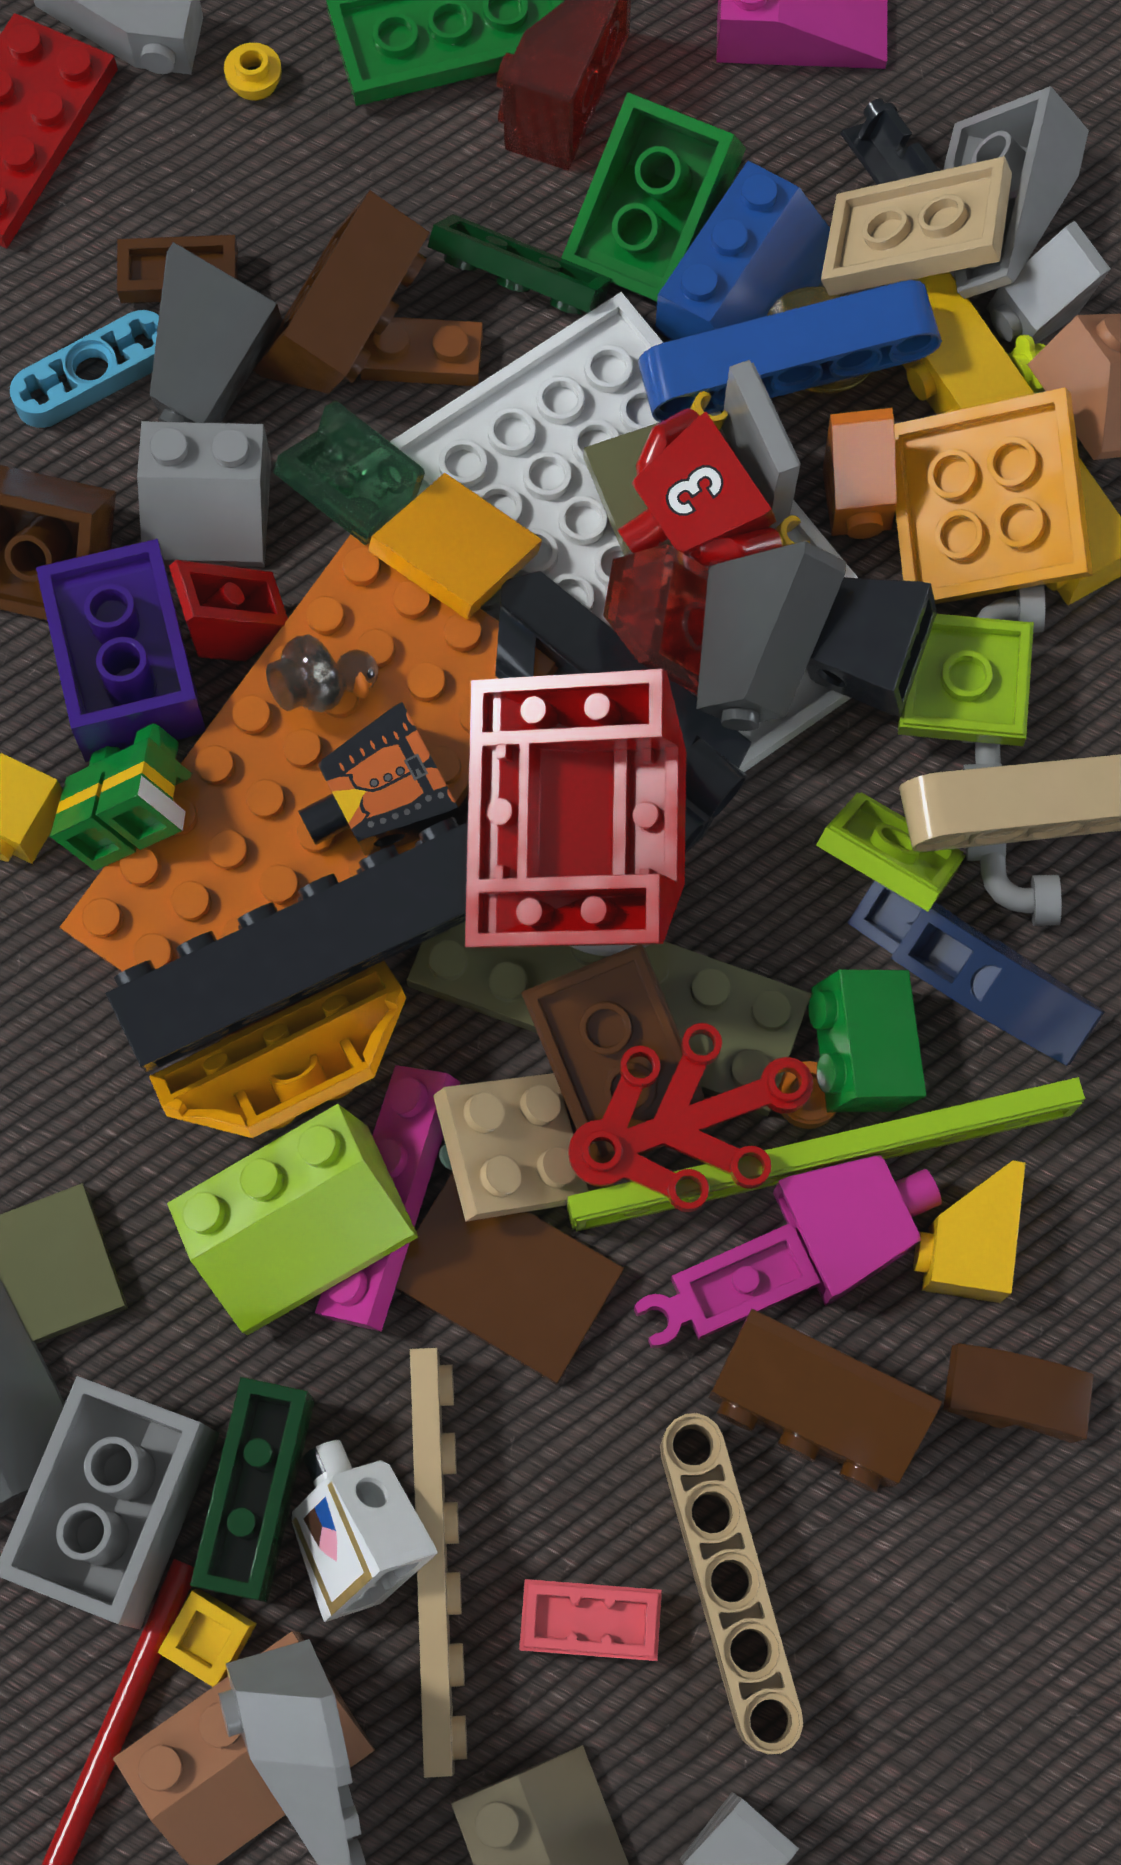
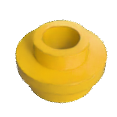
(255, 83)

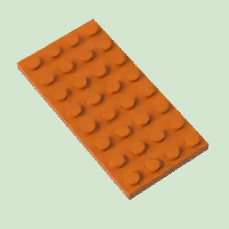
(261, 766)

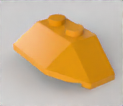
(287, 1060)

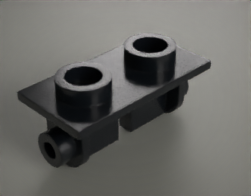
(883, 147)

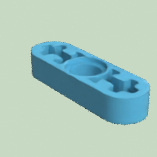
(99, 344)

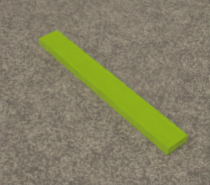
(884, 1139)

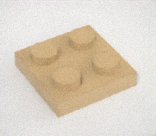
(508, 1145)

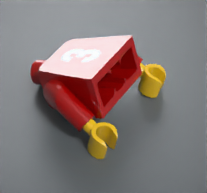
(700, 493)

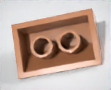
(203, 1783)

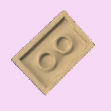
(917, 227)

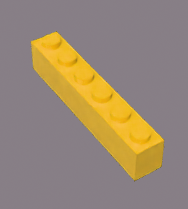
(976, 371)

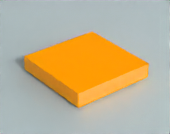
(455, 545)

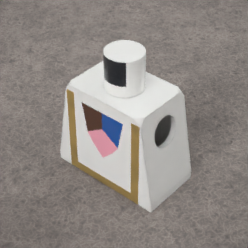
(357, 1532)

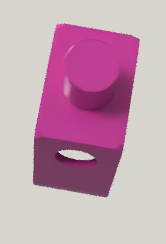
(855, 1219)

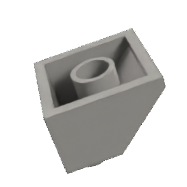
(205, 491)

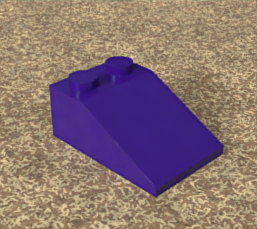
(119, 647)

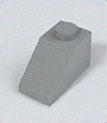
(1049, 287)
(739, 1837)

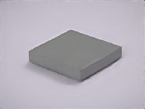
(760, 438)

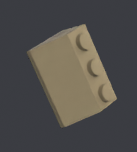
(541, 1817)

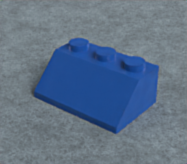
(745, 258)

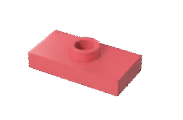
(590, 1620)

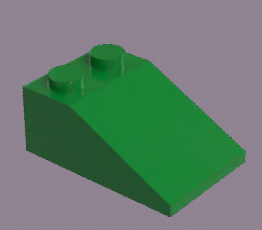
(651, 195)

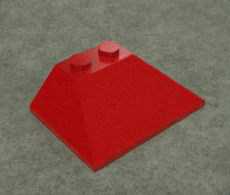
(574, 810)

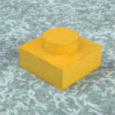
(206, 1637)

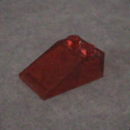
(560, 78)

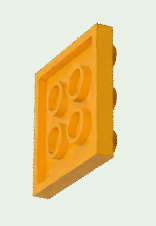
(992, 497)

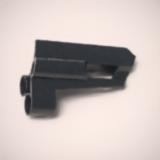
(549, 618)

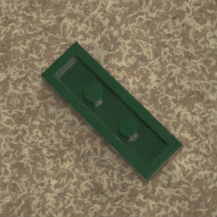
(518, 264)

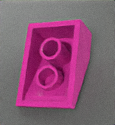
(803, 32)

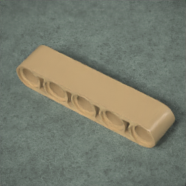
(1013, 803)
(754, 1609)

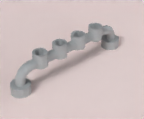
(1044, 896)

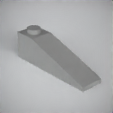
(1045, 155)
(297, 1745)

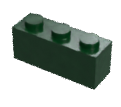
(253, 1490)

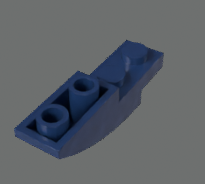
(978, 973)

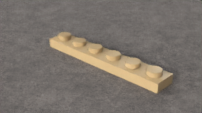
(437, 1588)

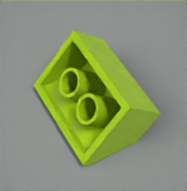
(293, 1219)

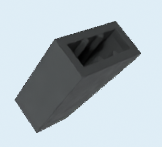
(206, 339)
(763, 630)

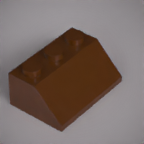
(346, 298)
(45, 524)
(822, 1402)

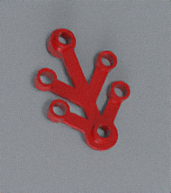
(681, 1124)

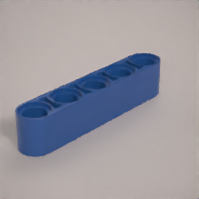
(795, 347)

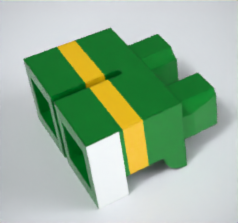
(122, 800)

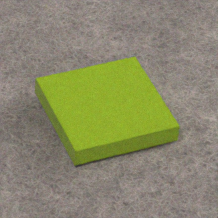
(972, 682)
(880, 847)

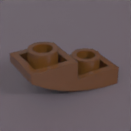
(1018, 1390)

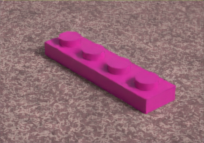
(409, 1143)

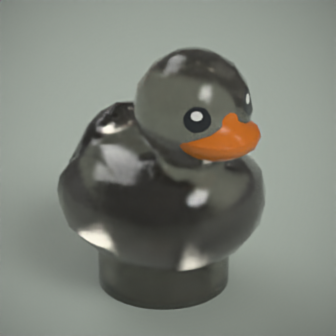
(312, 678)

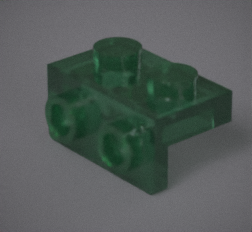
(351, 473)

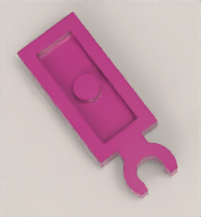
(732, 1284)

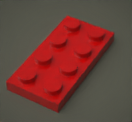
(44, 101)

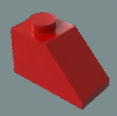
(228, 608)

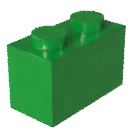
(867, 1041)

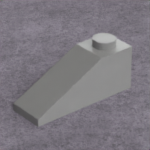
(140, 32)

